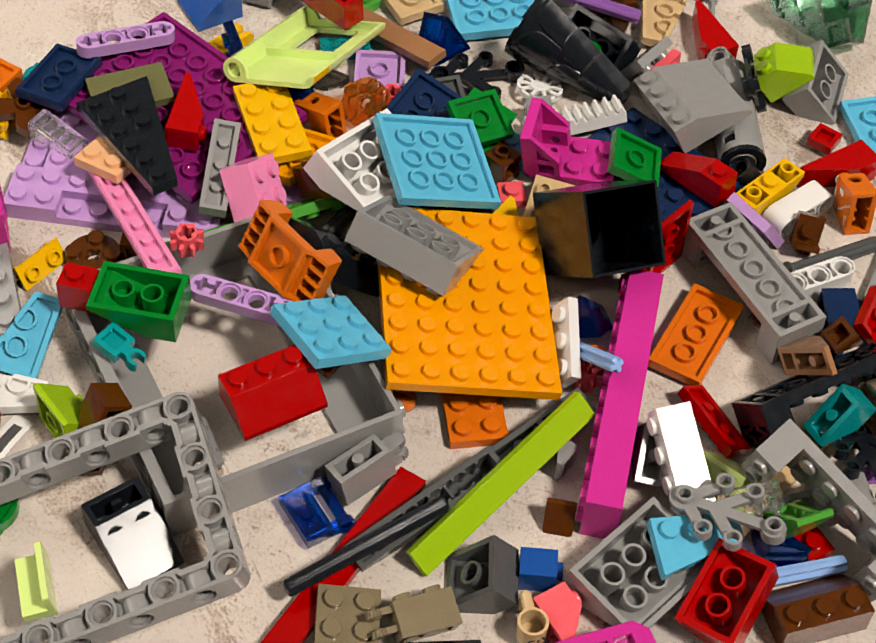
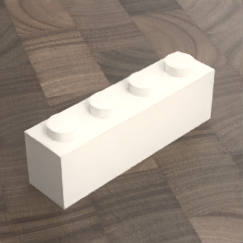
(678, 448)

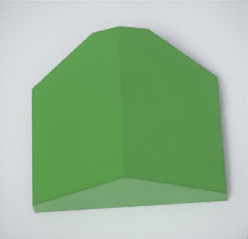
(801, 517)

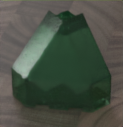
(833, 21)

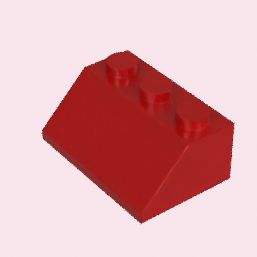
(271, 392)
(727, 595)

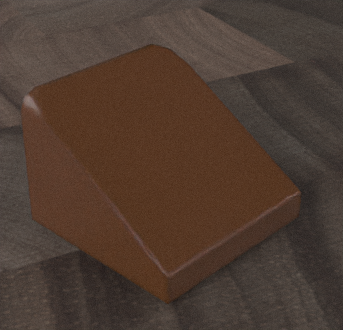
(841, 336)
(559, 517)

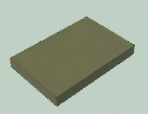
(156, 76)

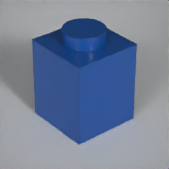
(538, 569)

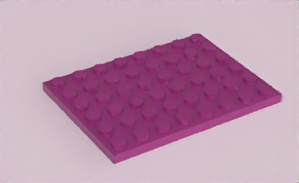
(214, 90)

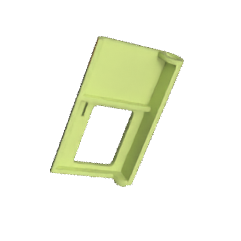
(277, 62)

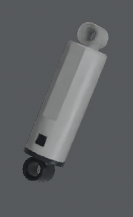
(741, 143)

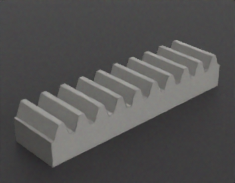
(220, 155)

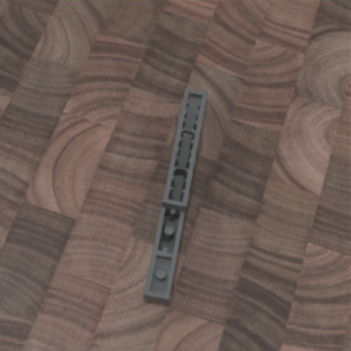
(455, 484)

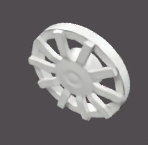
(539, 86)

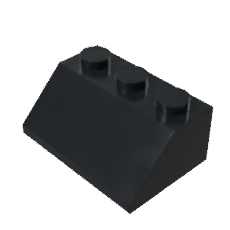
(615, 43)

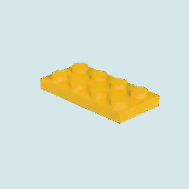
(272, 122)

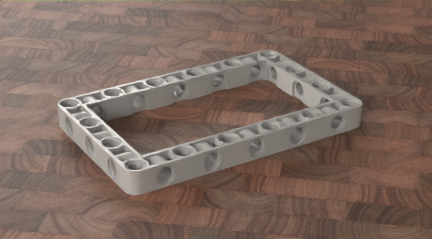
(101, 445)

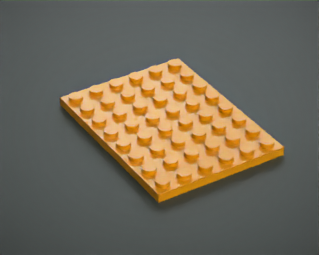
(486, 332)

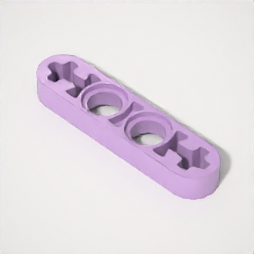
(97, 43)
(241, 303)

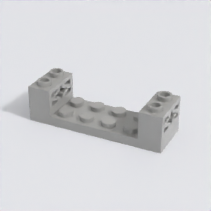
(756, 276)
(828, 487)

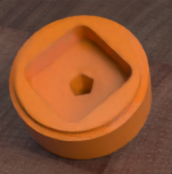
(407, 398)

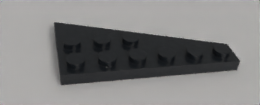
(133, 131)

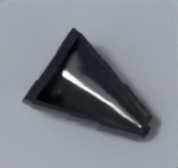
(564, 53)

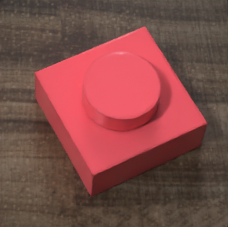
(514, 189)

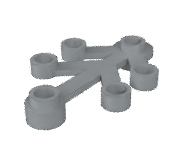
(726, 510)

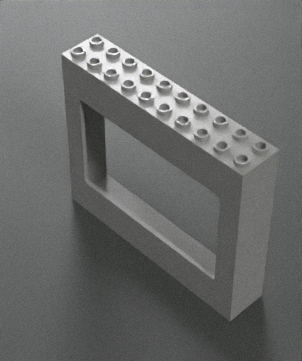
(354, 394)

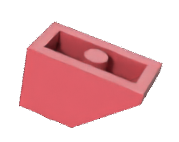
(563, 610)

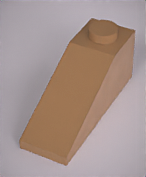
(807, 357)

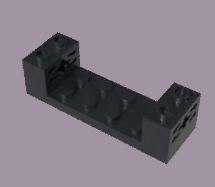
(769, 408)

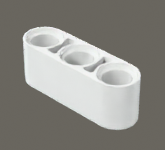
(808, 198)
(826, 274)

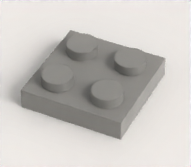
(644, 61)

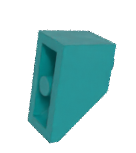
(839, 415)

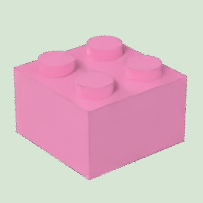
(250, 182)

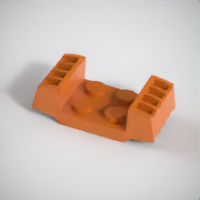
(285, 256)

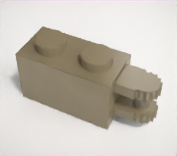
(417, 615)

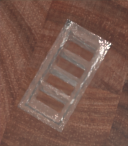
(44, 123)

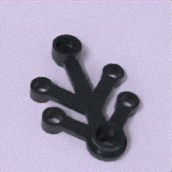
(474, 77)
(751, 83)
(863, 442)

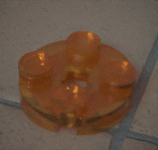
(357, 92)

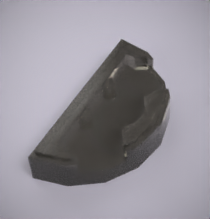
(332, 80)

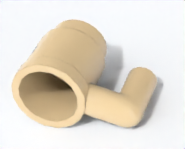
(531, 621)

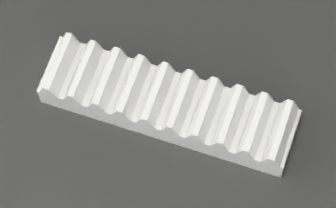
(594, 116)

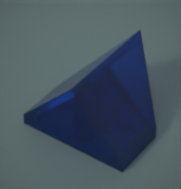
(443, 33)
(592, 318)
(787, 553)

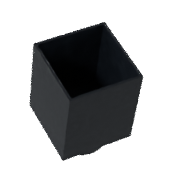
(600, 228)

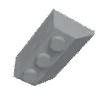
(820, 97)

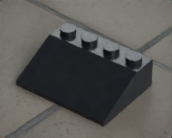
(357, 269)

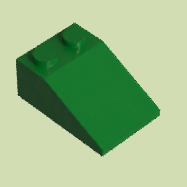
(141, 299)

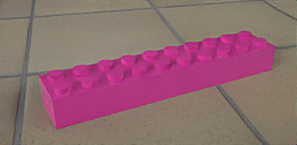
(619, 406)

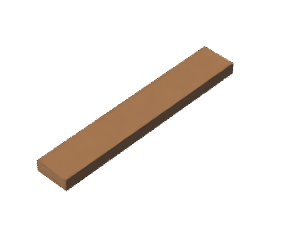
(406, 42)

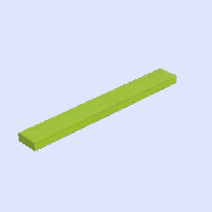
(500, 484)

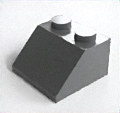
(484, 576)

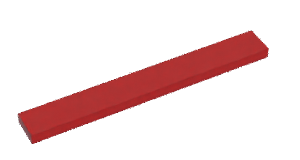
(299, 618)

